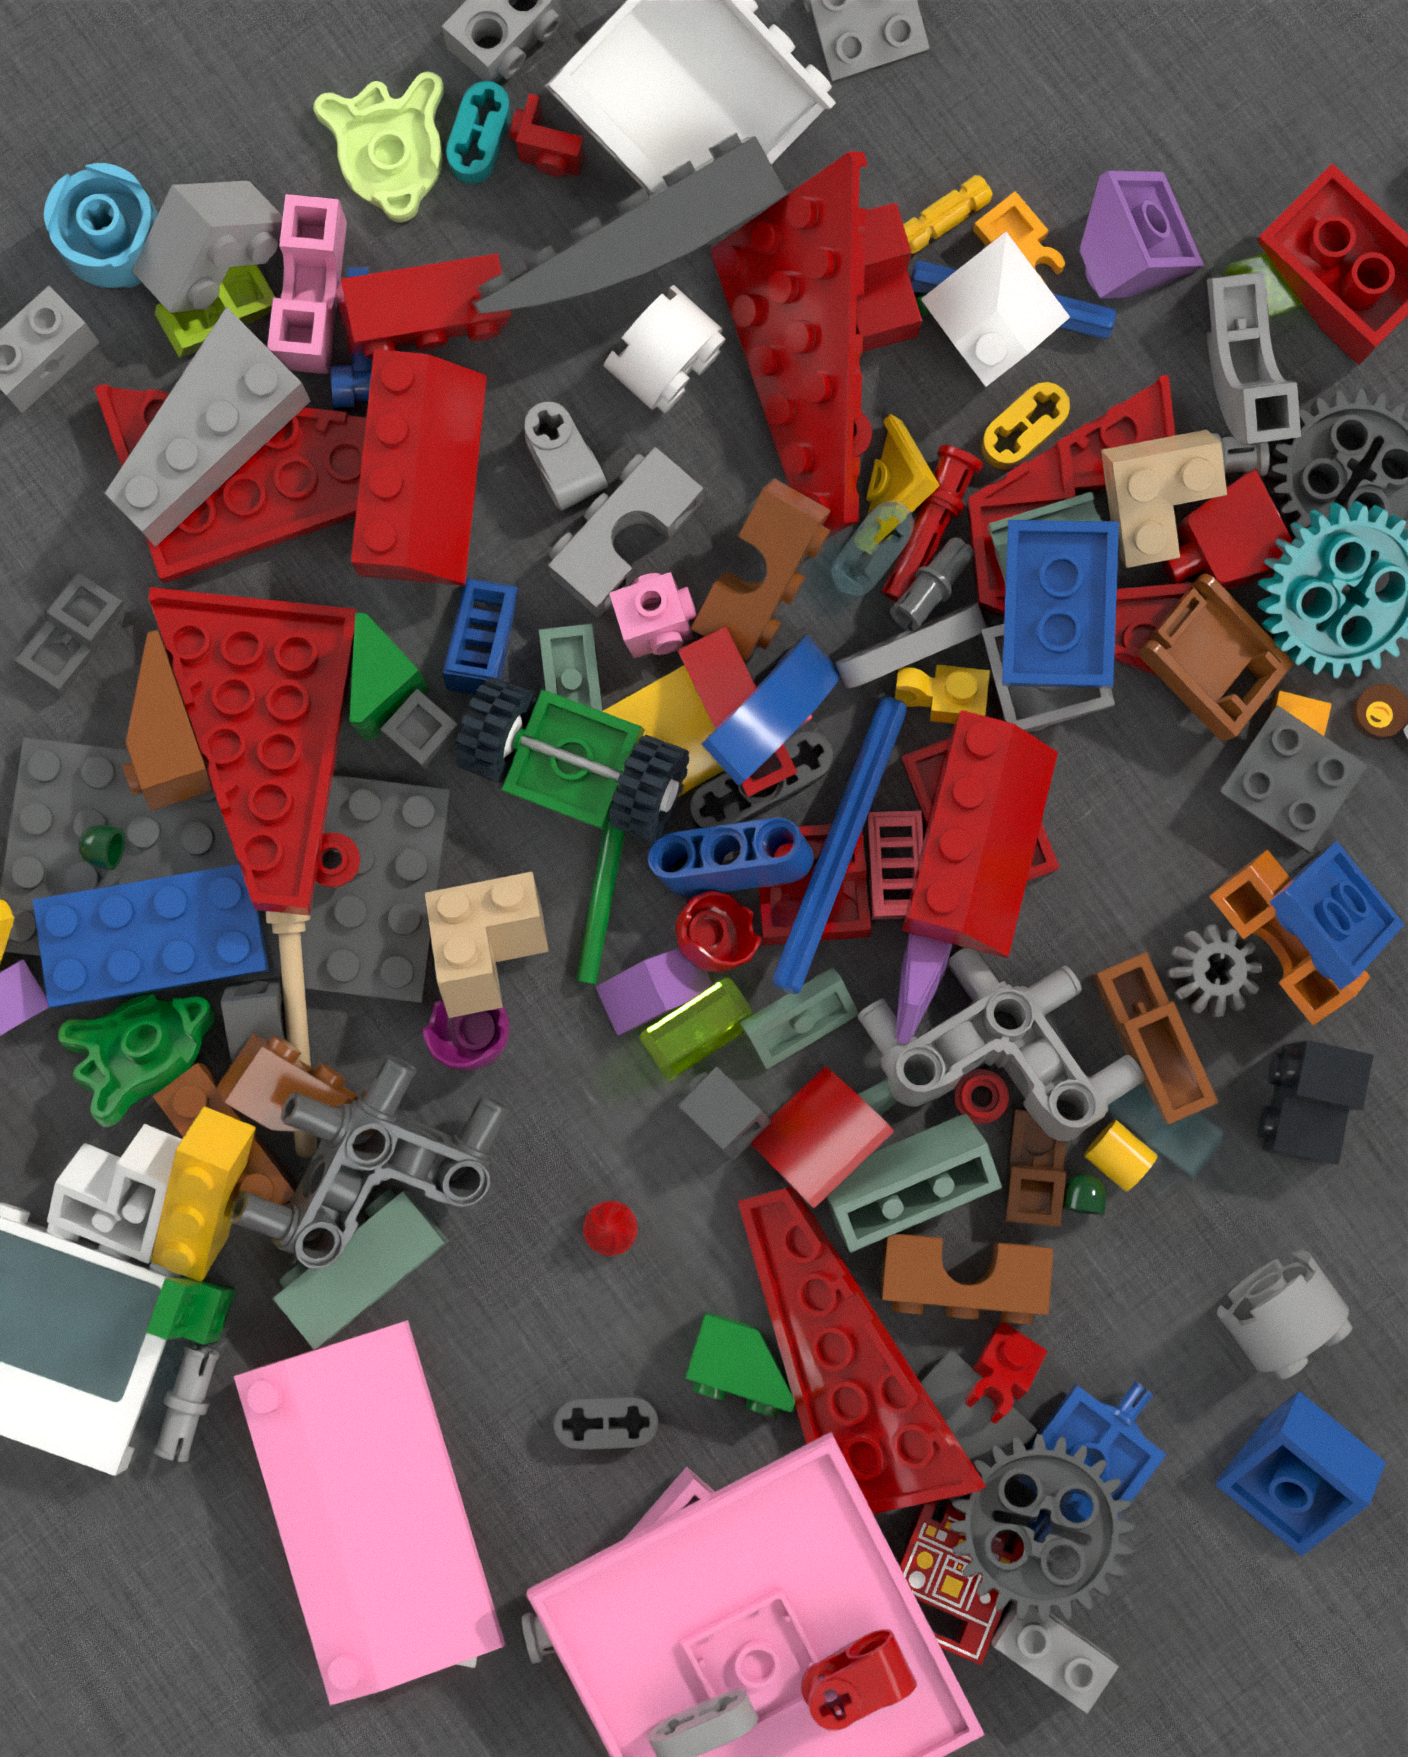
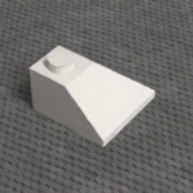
(995, 309)

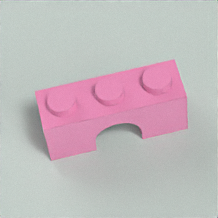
(313, 258)

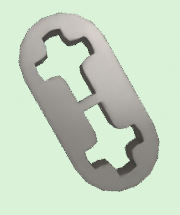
(704, 1726)

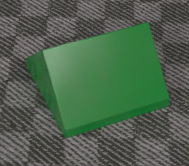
(380, 678)

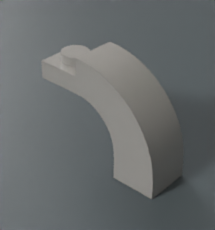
(1244, 372)

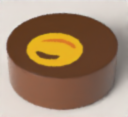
(1380, 711)

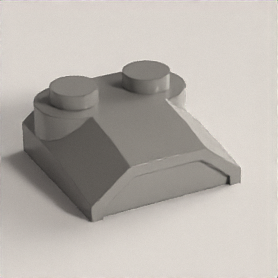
(1040, 706)

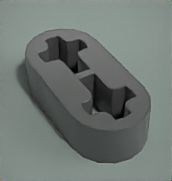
(607, 1436)

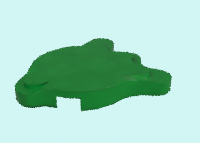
(135, 1050)

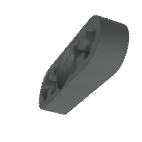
(803, 778)

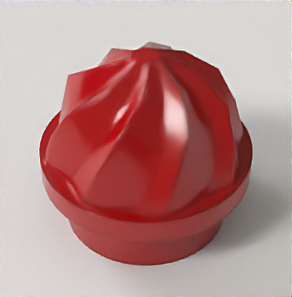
(610, 1228)

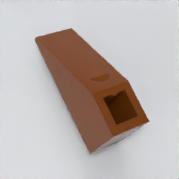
(269, 1073)

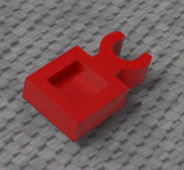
(1007, 1369)

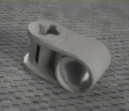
(563, 463)

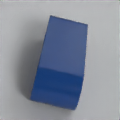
(709, 846)

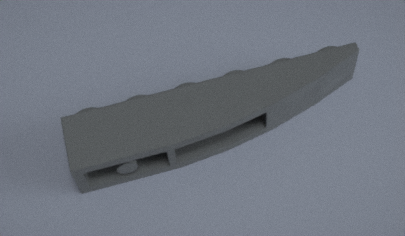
(648, 229)

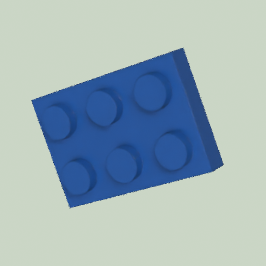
(1060, 604)
(1336, 915)

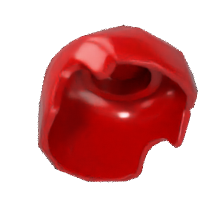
(716, 932)

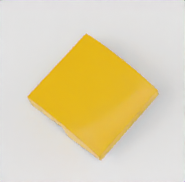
(675, 714)

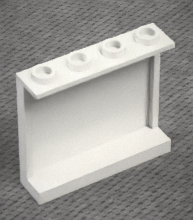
(681, 77)

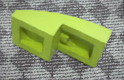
(241, 291)

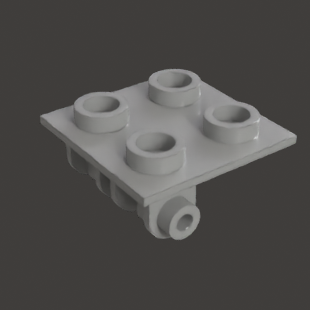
(866, 33)

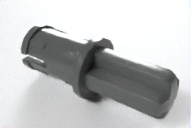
(932, 584)

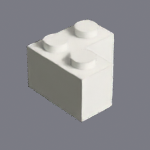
(117, 1197)

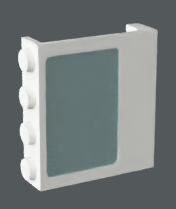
(74, 1342)

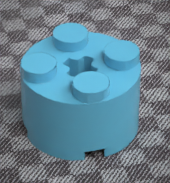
(97, 199)

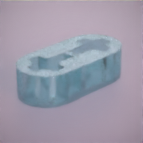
(863, 541)

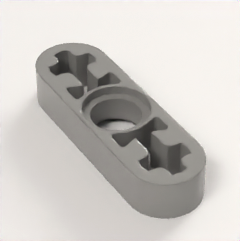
(911, 646)

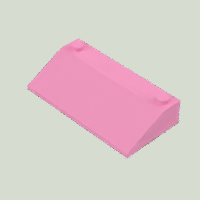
(369, 1512)

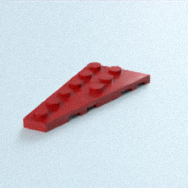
(847, 1366)

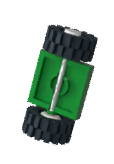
(572, 759)

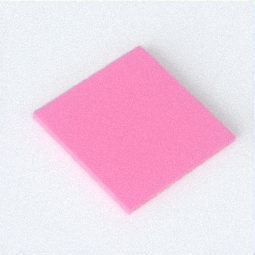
(748, 1600)

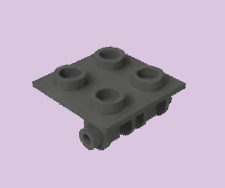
(1292, 779)

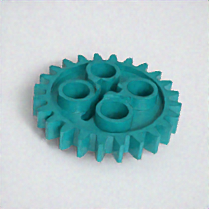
(1311, 564)

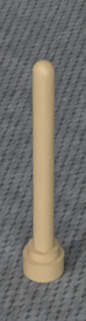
(288, 929)

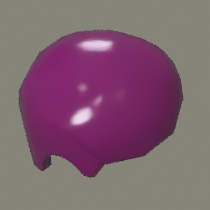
(467, 1040)

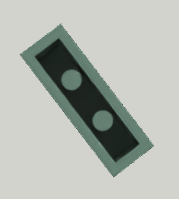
(912, 1182)
(372, 1263)

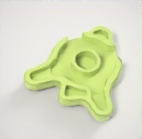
(386, 143)

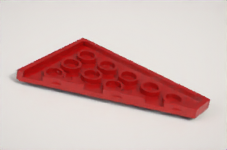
(794, 305)
(268, 716)

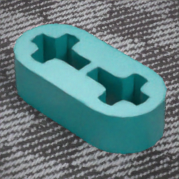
(467, 129)

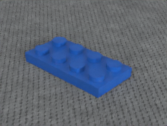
(148, 936)

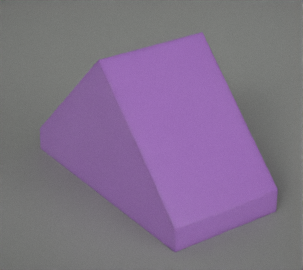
(651, 990)

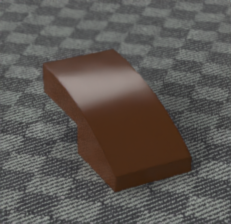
(1034, 1173)

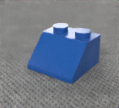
(1302, 1474)

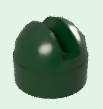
(102, 846)
(1085, 1195)

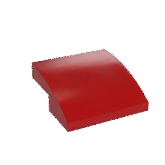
(849, 912)
(821, 1136)

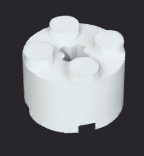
(664, 349)

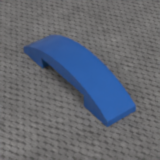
(773, 710)

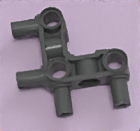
(345, 1172)

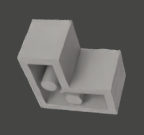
(201, 236)

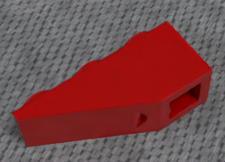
(722, 687)

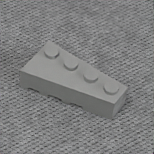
(206, 429)

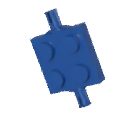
(1108, 1437)

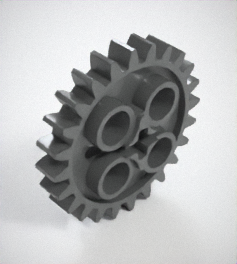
(1321, 454)
(1028, 1579)

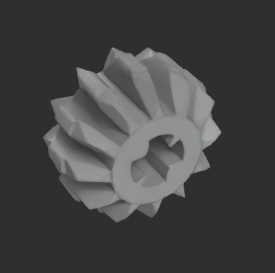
(1232, 977)

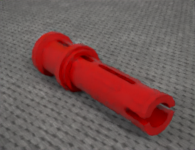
(953, 475)

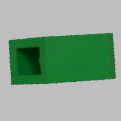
(737, 1361)

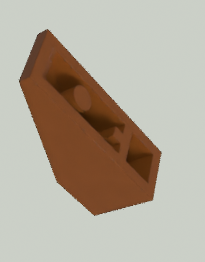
(160, 737)

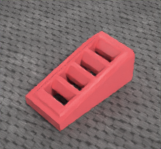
(892, 909)

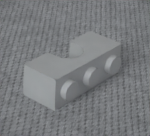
(651, 494)

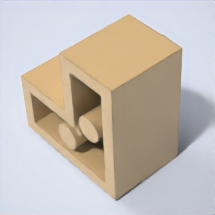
(1151, 478)
(475, 929)

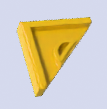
(899, 475)

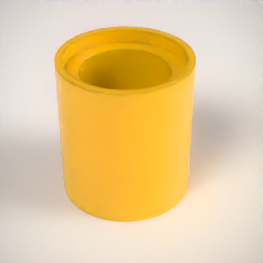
(1120, 1155)

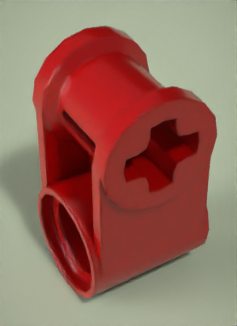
(865, 1679)

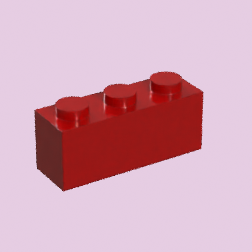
(418, 306)

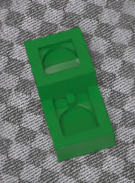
(191, 1310)

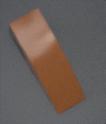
(1154, 1037)

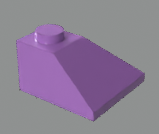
(1135, 235)

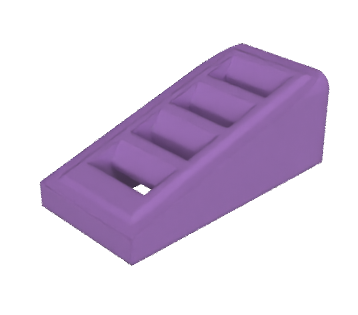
(920, 976)

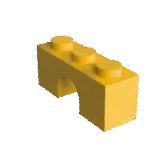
(197, 1199)

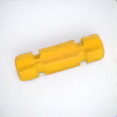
(947, 212)

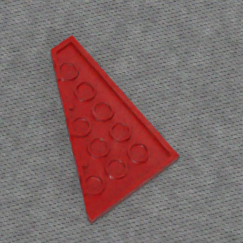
(285, 490)

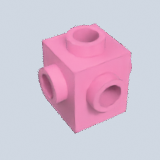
(654, 614)

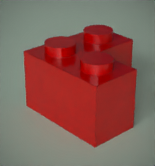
(888, 307)

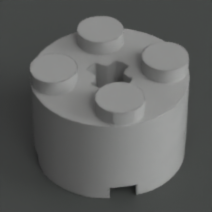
(1285, 1315)

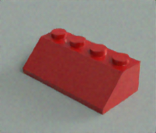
(418, 469)
(981, 835)

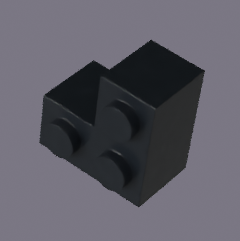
(1312, 1100)

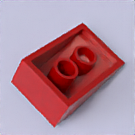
(1343, 262)

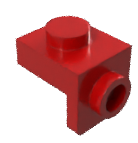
(546, 148)

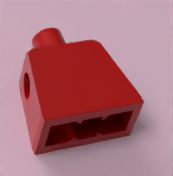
(1230, 536)

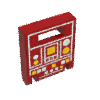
(938, 1579)

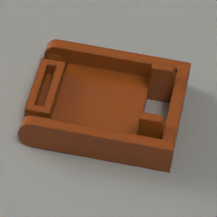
(1204, 650)

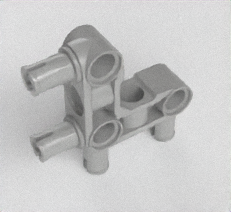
(1029, 1054)

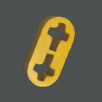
(1017, 417)

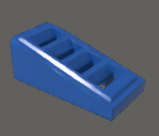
(469, 669)

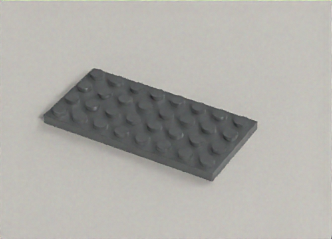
(359, 936)

